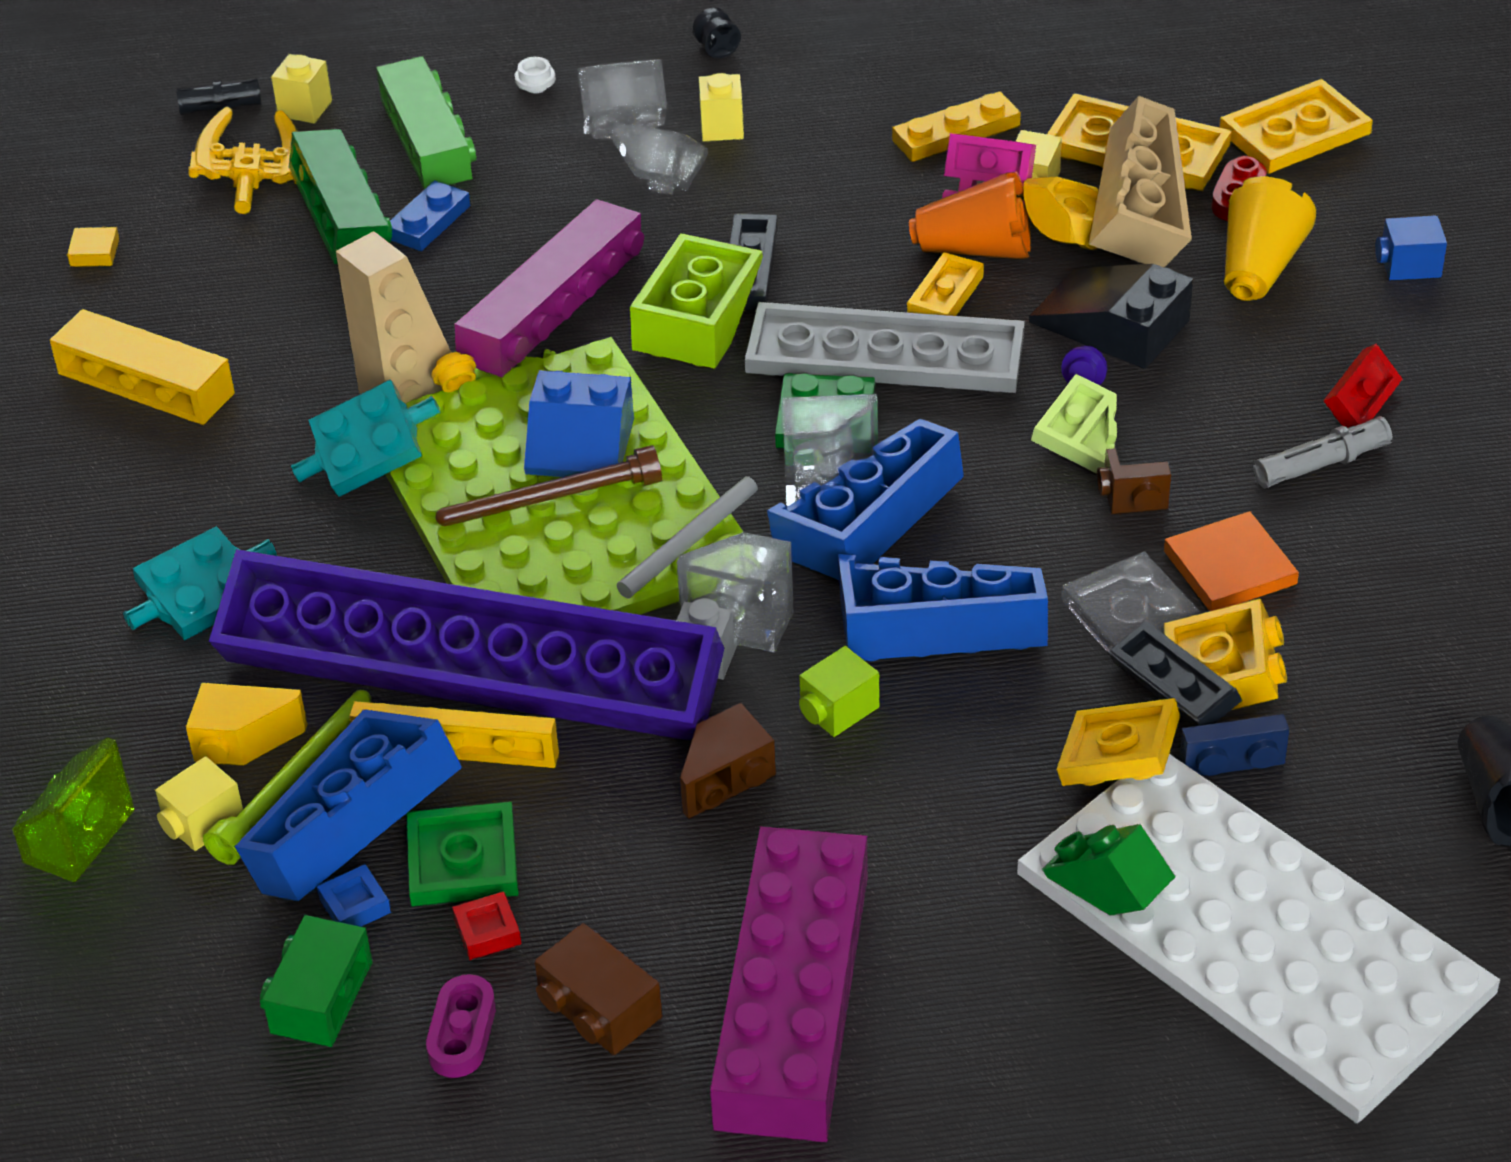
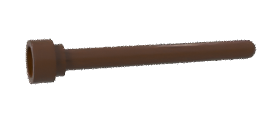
(640, 467)

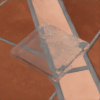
(1124, 597)

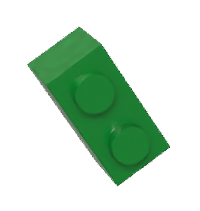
(316, 980)

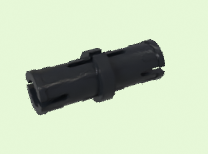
(218, 96)

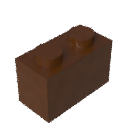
(597, 989)

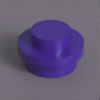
(1085, 362)

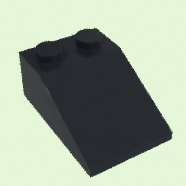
(1119, 309)

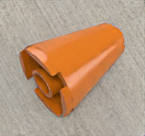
(976, 221)

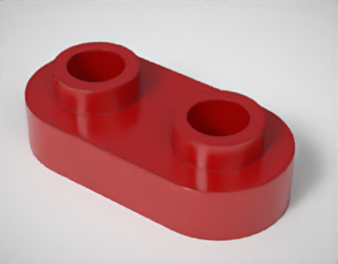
(1233, 177)

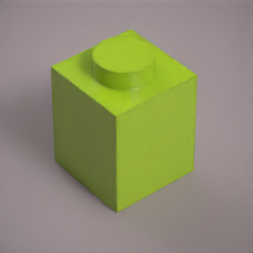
(839, 691)

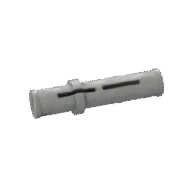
(1339, 446)

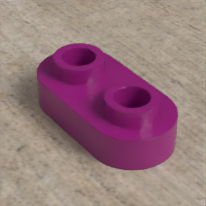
(460, 1031)

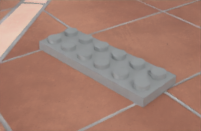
(886, 346)

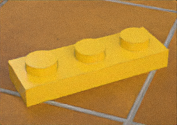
(977, 118)

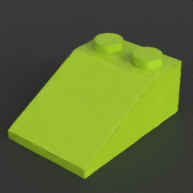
(694, 300)

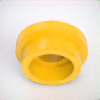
(453, 371)

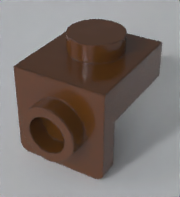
(1134, 485)

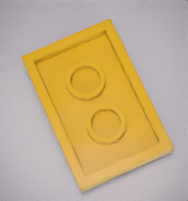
(1296, 125)

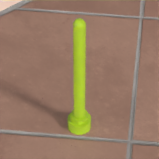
(226, 833)

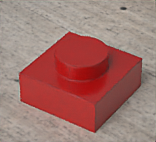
(486, 925)

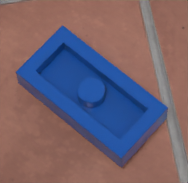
(428, 215)

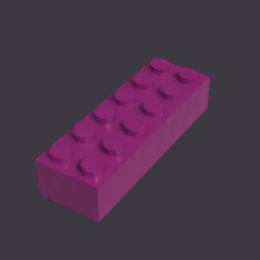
(790, 985)

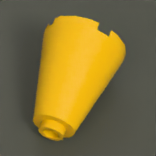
(1263, 234)

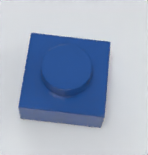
(354, 897)

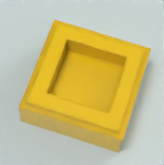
(93, 246)

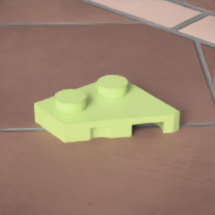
(1080, 423)

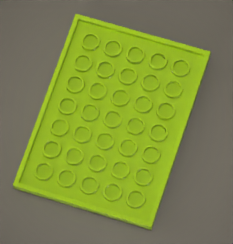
(564, 546)

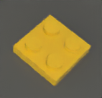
(1119, 742)

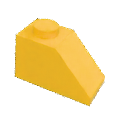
(243, 722)

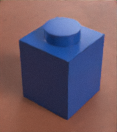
(1412, 248)

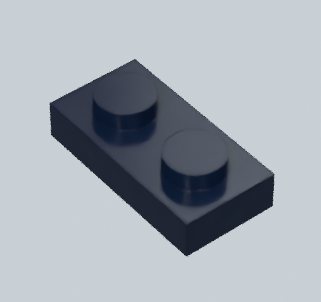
(1235, 745)

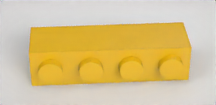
(142, 366)

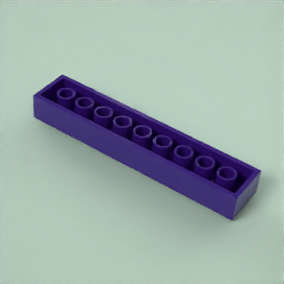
(468, 644)

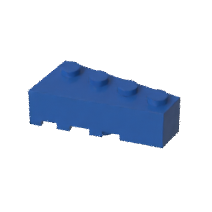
(870, 499)
(940, 608)
(346, 800)

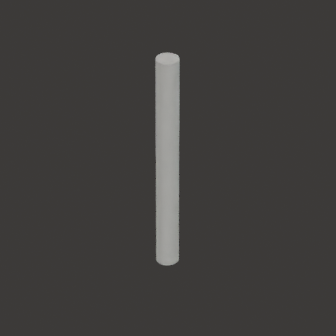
(686, 537)

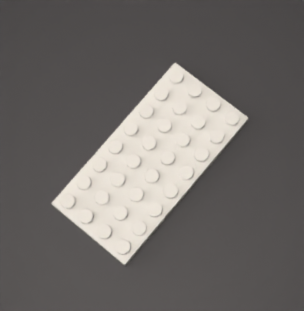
(1277, 941)

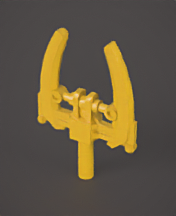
(247, 164)

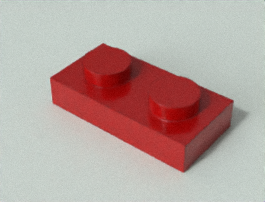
(1363, 388)

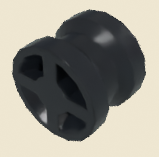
(716, 42)

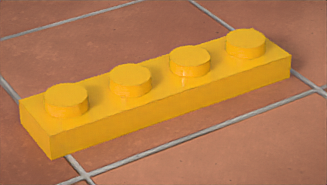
(486, 735)

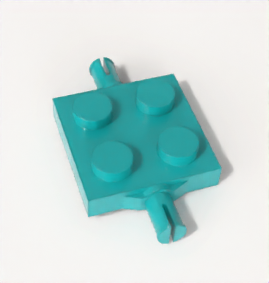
(365, 438)
(187, 583)

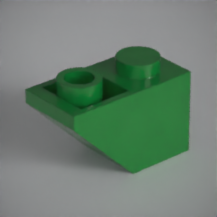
(1111, 868)

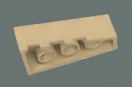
(1142, 188)
(388, 319)

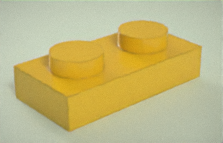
(946, 286)

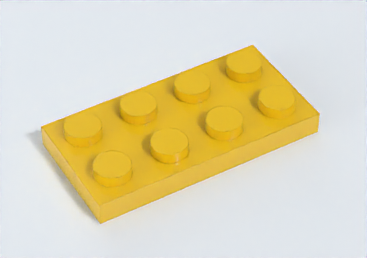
(1086, 130)

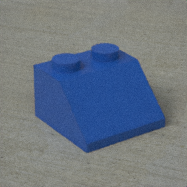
(577, 423)

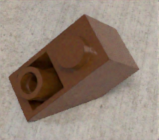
(725, 759)

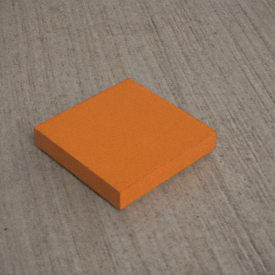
(1230, 561)

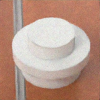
(534, 75)

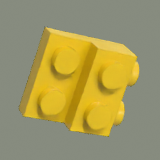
(1236, 646)

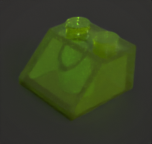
(76, 813)

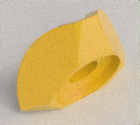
(1061, 209)

